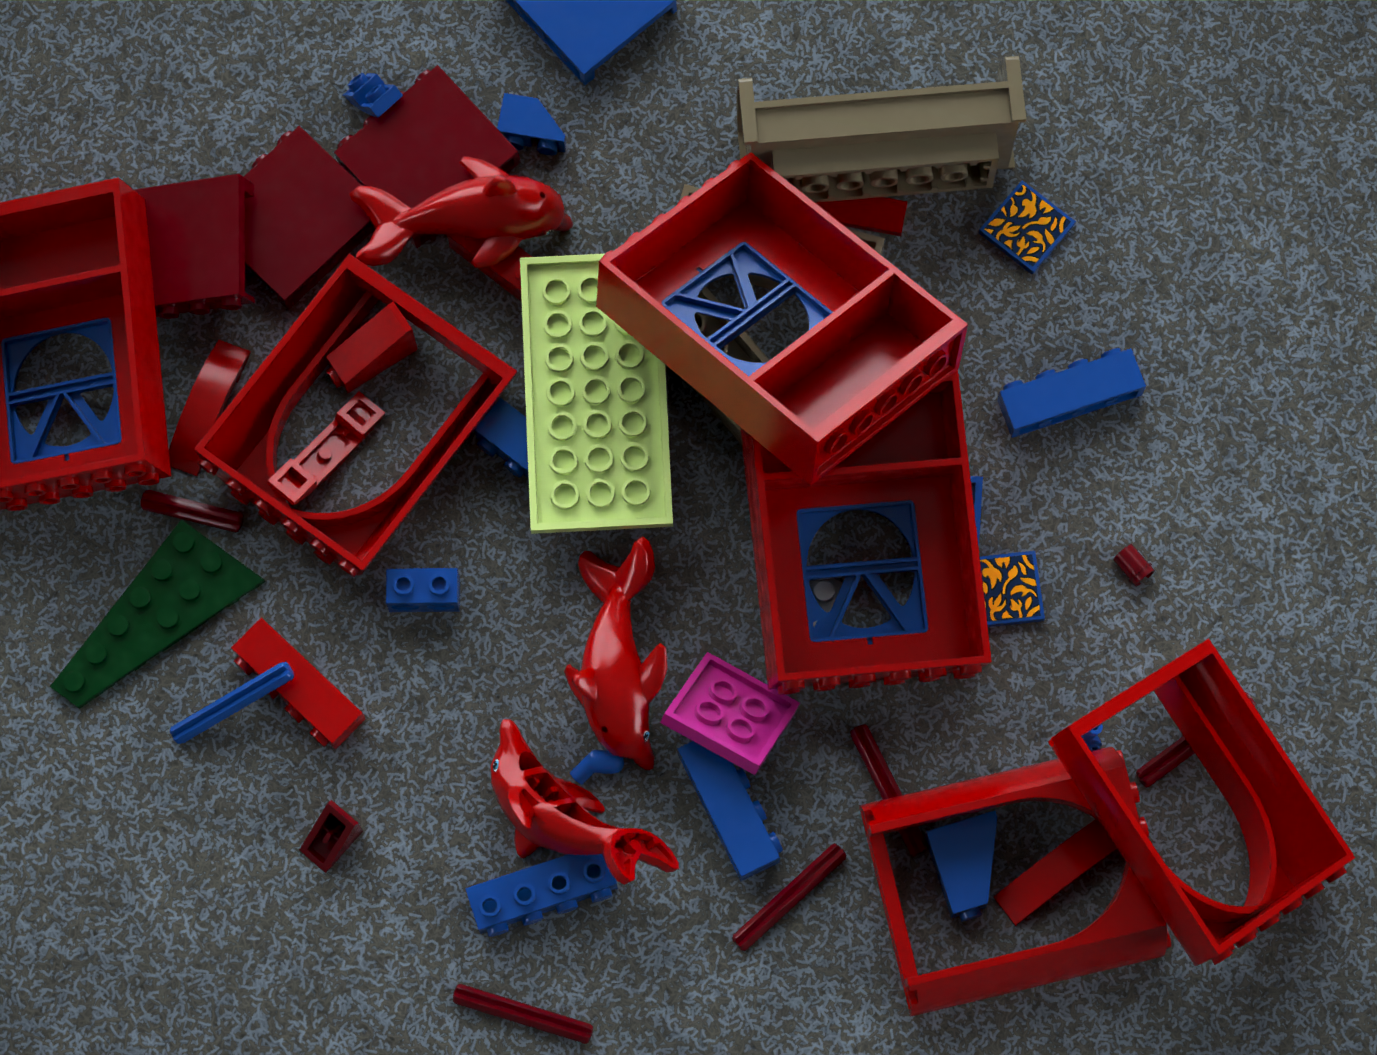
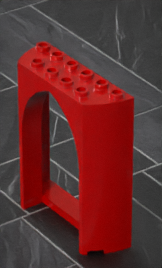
(246, 436)
(1283, 824)
(1122, 935)

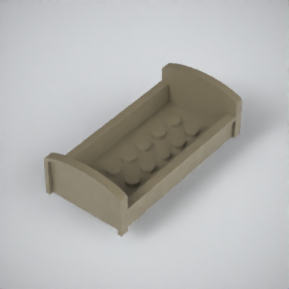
(887, 138)

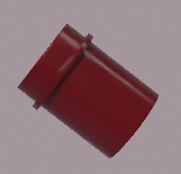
(1133, 564)

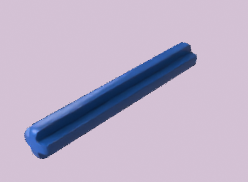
(232, 702)

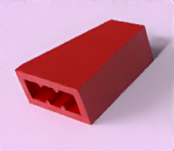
(371, 349)

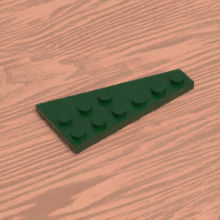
(168, 599)

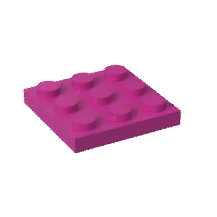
(730, 713)

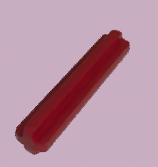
(191, 511)

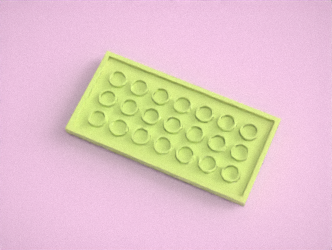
(590, 407)

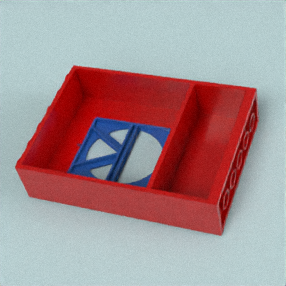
(81, 268)
(871, 333)
(922, 484)

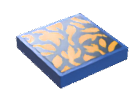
(1027, 227)
(1011, 589)

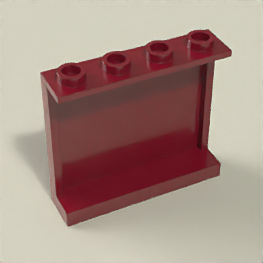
(420, 142)
(300, 216)
(198, 244)

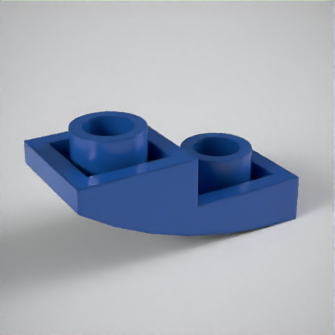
(371, 94)

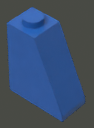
(964, 862)

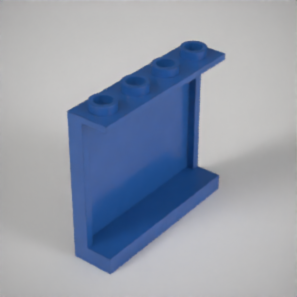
(589, 30)

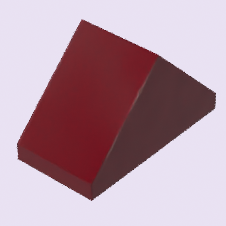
(330, 836)

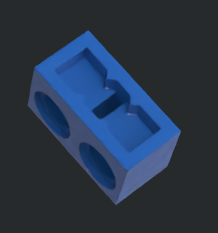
(423, 590)

